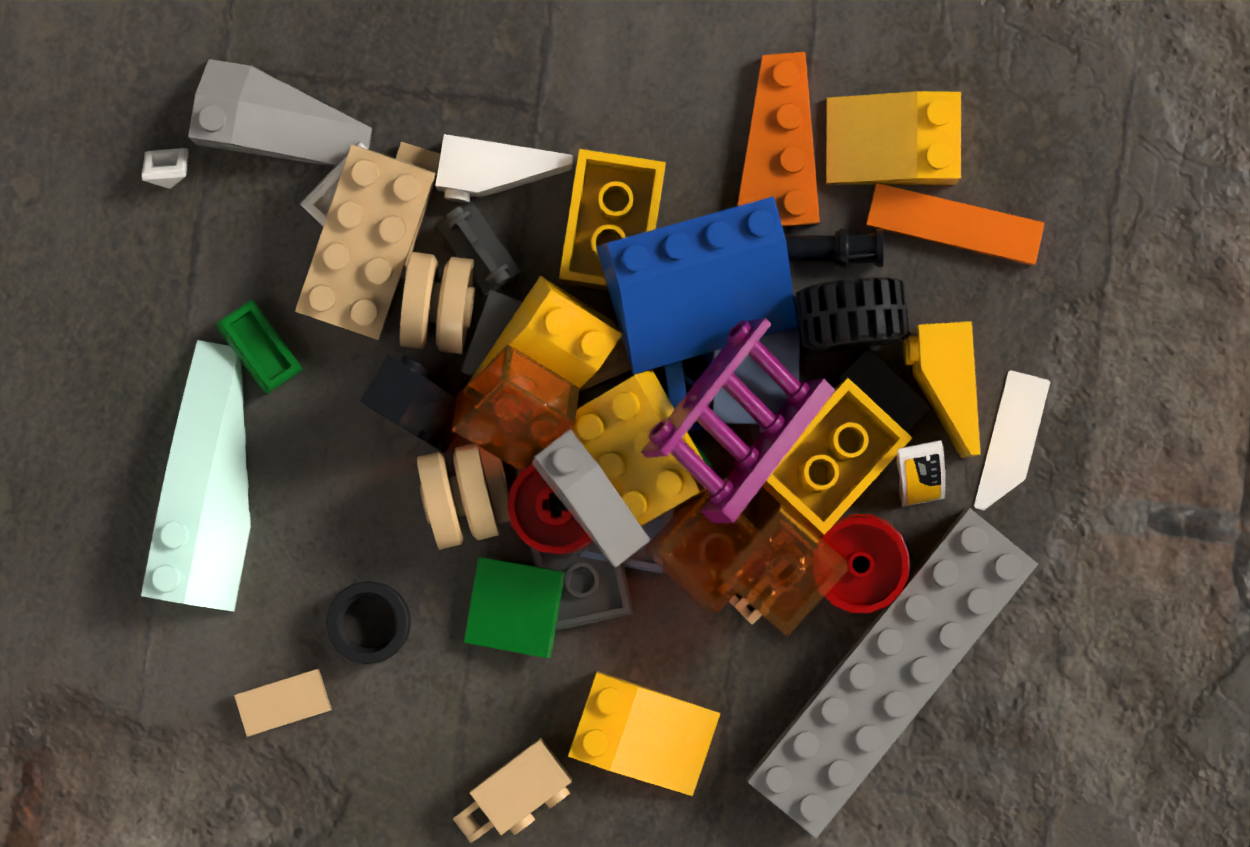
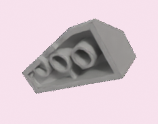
(263, 116)

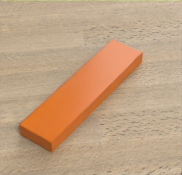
(955, 224)

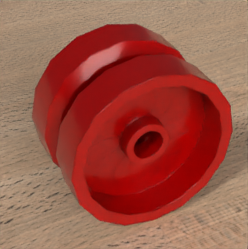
(536, 523)
(888, 565)

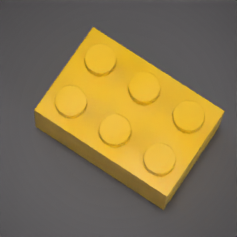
(609, 202)
(616, 431)
(836, 458)

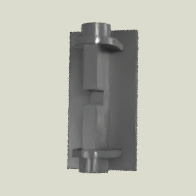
(475, 240)

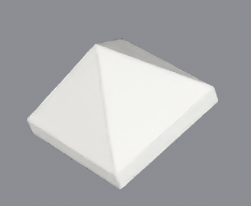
(165, 166)

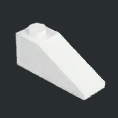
(487, 167)

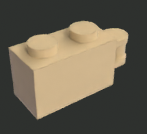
(515, 792)

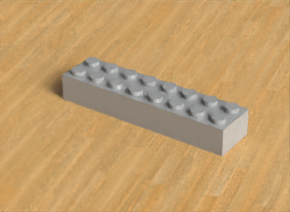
(891, 672)

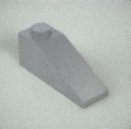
(590, 498)

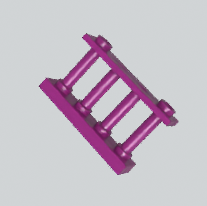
(778, 430)

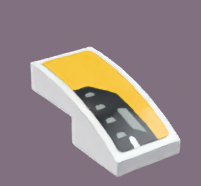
(921, 473)

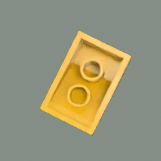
(894, 139)
(558, 333)
(946, 374)
(644, 734)

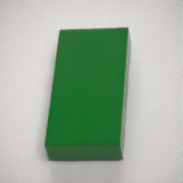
(259, 347)

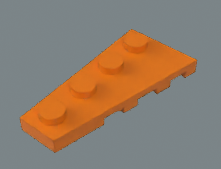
(781, 142)

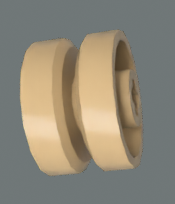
(443, 303)
(452, 497)

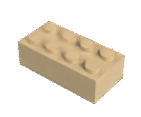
(365, 242)

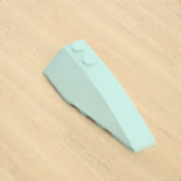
(204, 494)

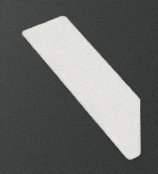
(1012, 437)

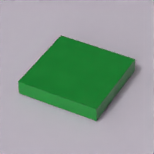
(514, 607)

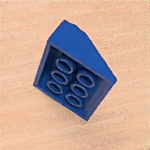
(697, 279)

